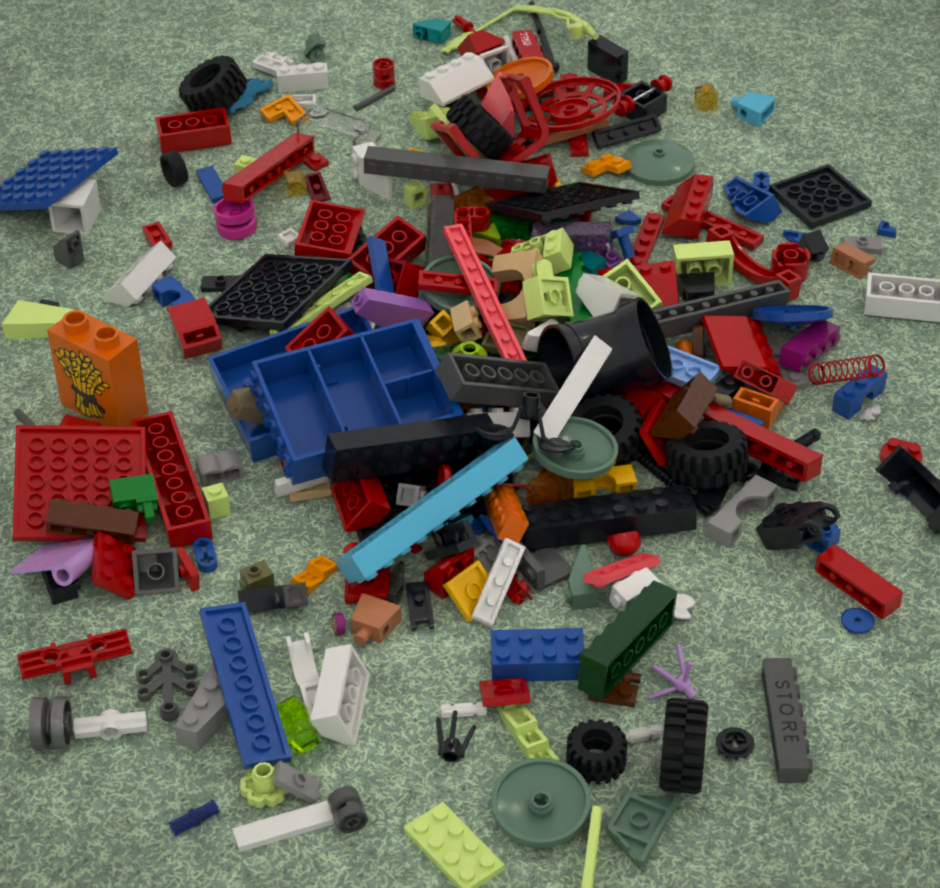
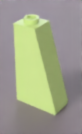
(31, 319)

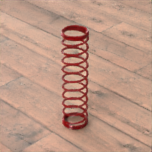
(871, 373)

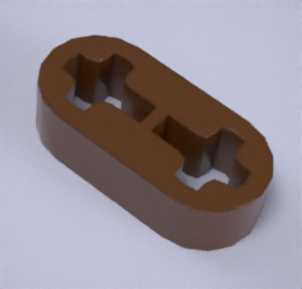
(699, 341)

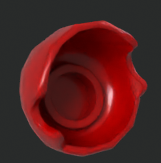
(624, 543)

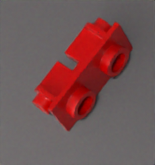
(518, 590)

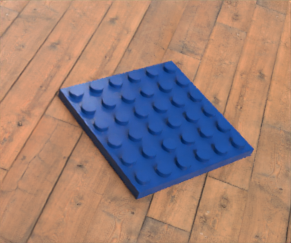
(51, 177)

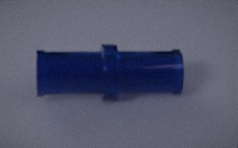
(194, 817)

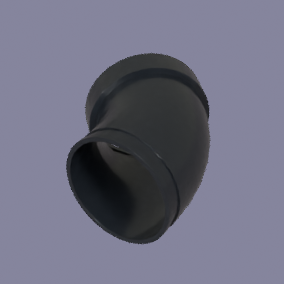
(637, 345)

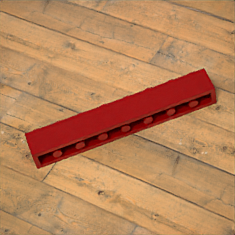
(268, 168)

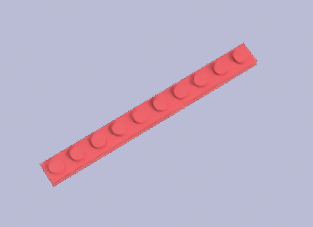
(483, 293)

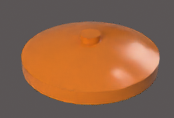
(537, 68)

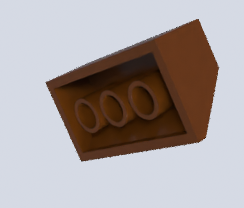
(685, 409)

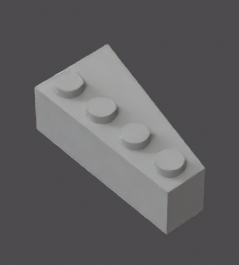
(203, 714)

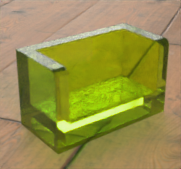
(297, 724)

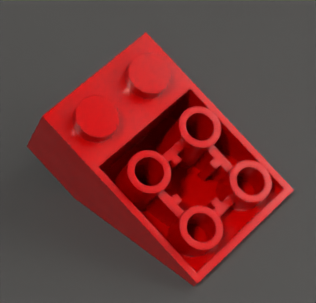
(195, 328)

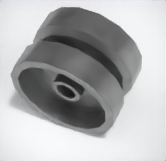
(50, 722)

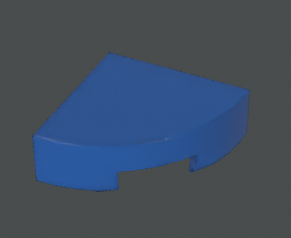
(628, 217)
(886, 230)

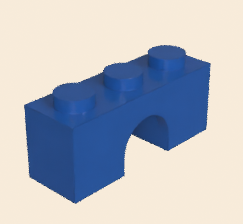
(170, 291)
(849, 398)

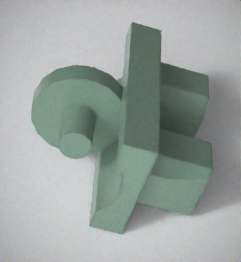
(315, 47)

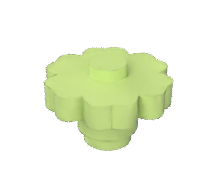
(259, 786)

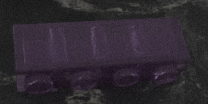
(584, 235)

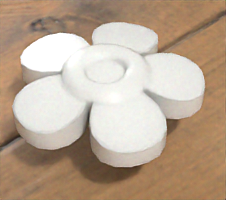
(870, 413)

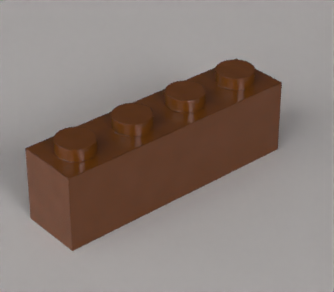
(86, 520)

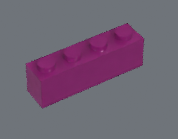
(809, 345)

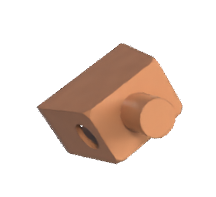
(374, 619)

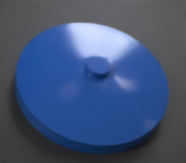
(792, 315)

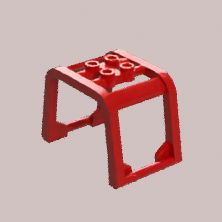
(516, 151)

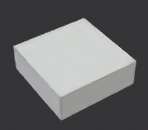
(288, 237)

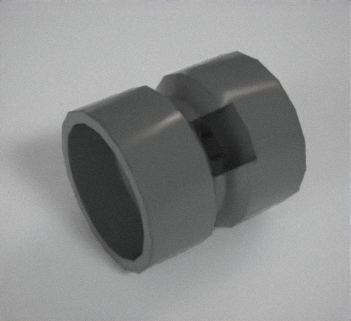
(347, 809)

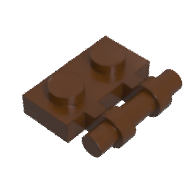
(623, 693)

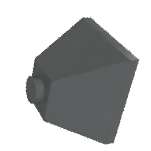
(155, 571)

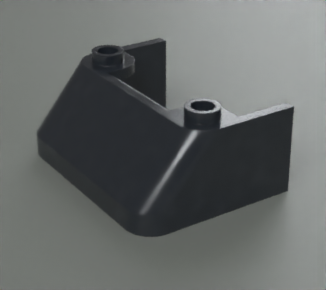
(914, 482)

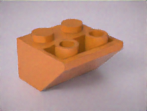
(758, 405)

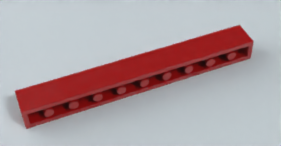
(762, 442)

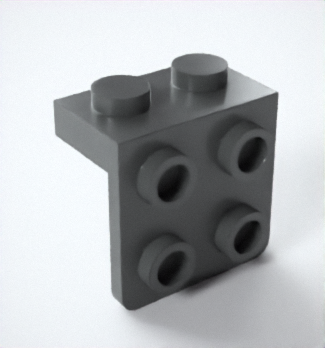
(543, 567)

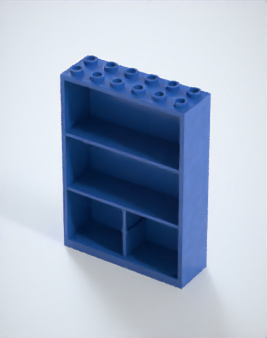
(347, 386)

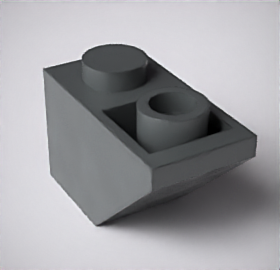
(69, 250)

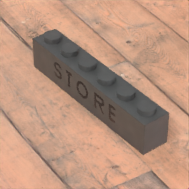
(785, 721)

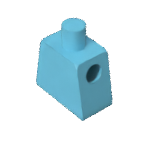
(754, 107)

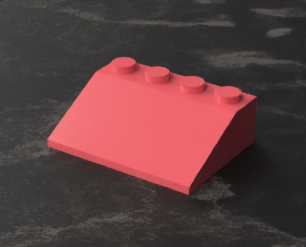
(499, 104)

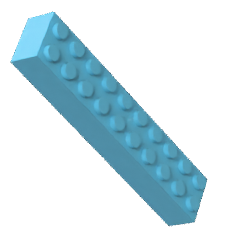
(431, 511)

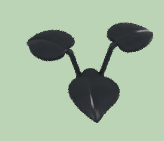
(530, 410)

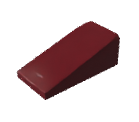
(316, 187)

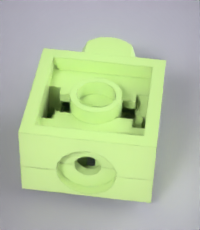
(547, 294)

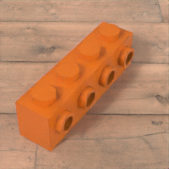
(506, 513)

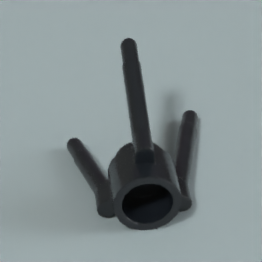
(451, 748)

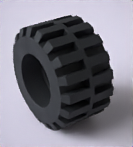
(599, 736)

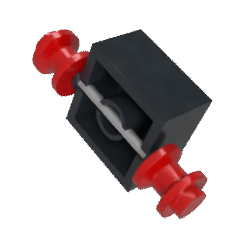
(645, 98)

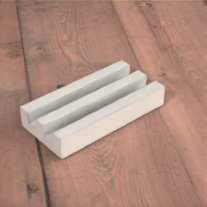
(305, 100)

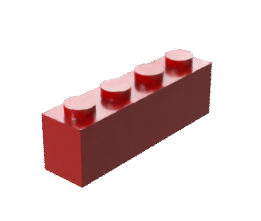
(858, 581)

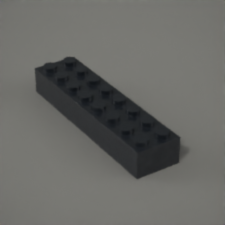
(404, 448)
(597, 517)

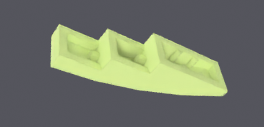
(525, 731)

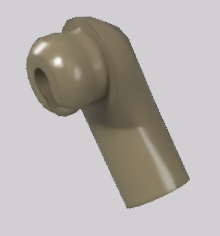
(723, 400)

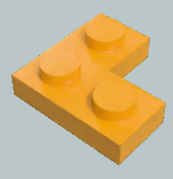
(282, 107)
(606, 163)

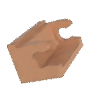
(852, 260)

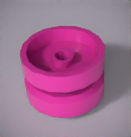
(235, 219)

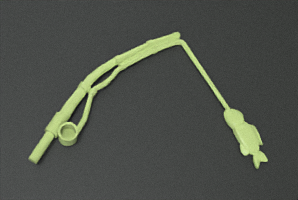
(577, 29)

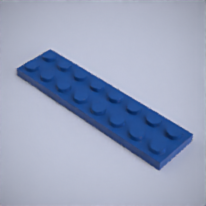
(244, 685)

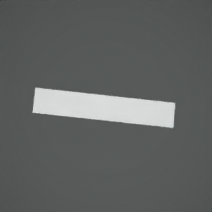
(574, 388)

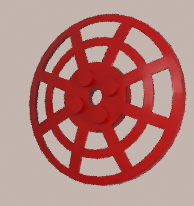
(574, 110)

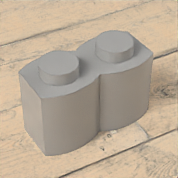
(219, 468)

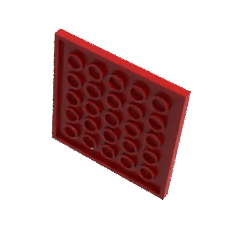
(70, 466)

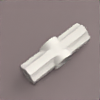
(110, 724)

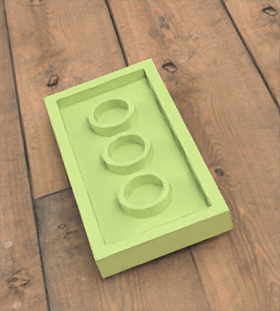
(454, 847)

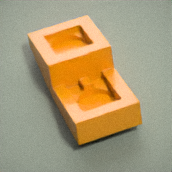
(316, 573)

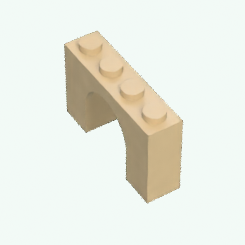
(516, 267)

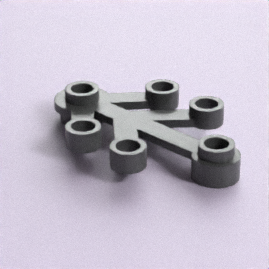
(166, 660)

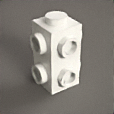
(630, 588)

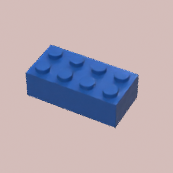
(536, 654)

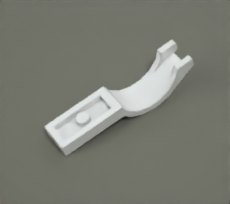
(304, 668)

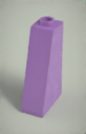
(390, 308)

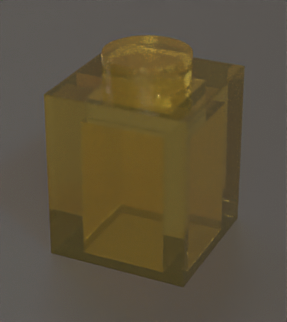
(706, 97)
(295, 182)

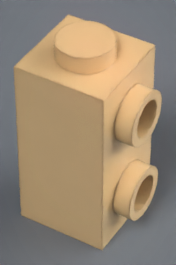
(466, 321)

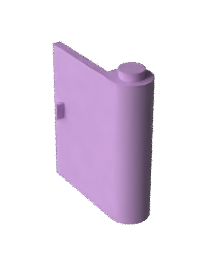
(64, 559)

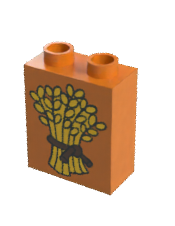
(97, 370)

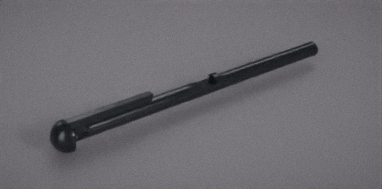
(546, 47)

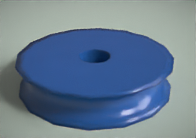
(865, 619)

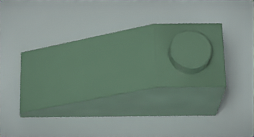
(581, 594)

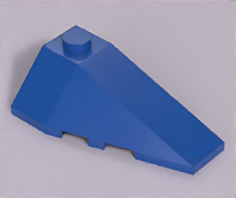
(752, 200)

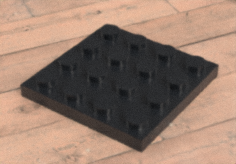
(820, 196)

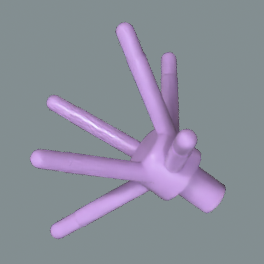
(681, 683)

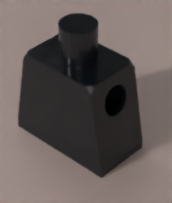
(696, 285)

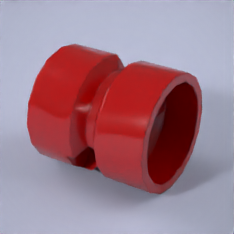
(383, 73)

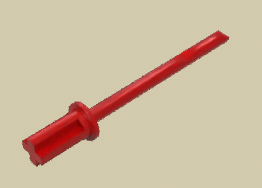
(463, 24)

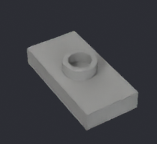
(867, 244)
(296, 782)

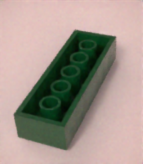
(626, 640)

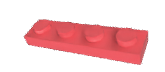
(618, 570)

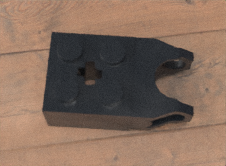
(795, 524)

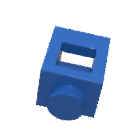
(831, 537)

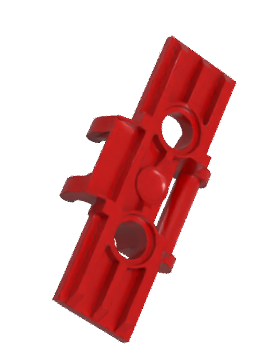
(74, 655)

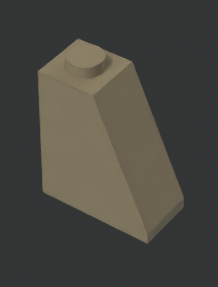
(243, 406)

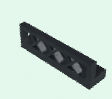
(453, 544)

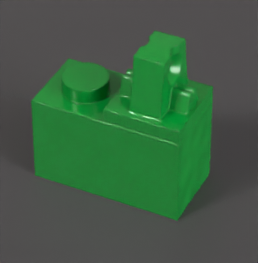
(512, 227)
(135, 494)

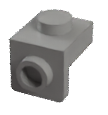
(409, 494)

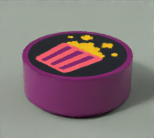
(338, 623)

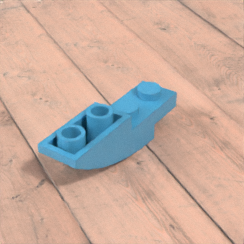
(254, 86)

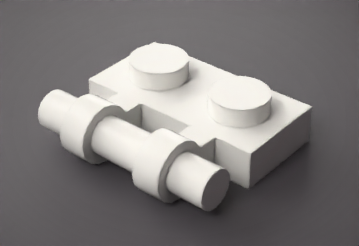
(271, 60)

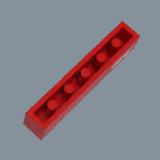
(526, 45)

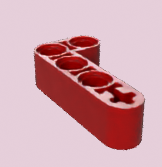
(473, 219)

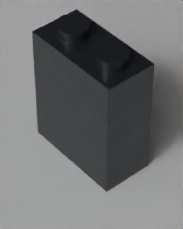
(607, 60)

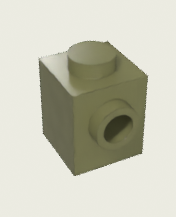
(256, 576)

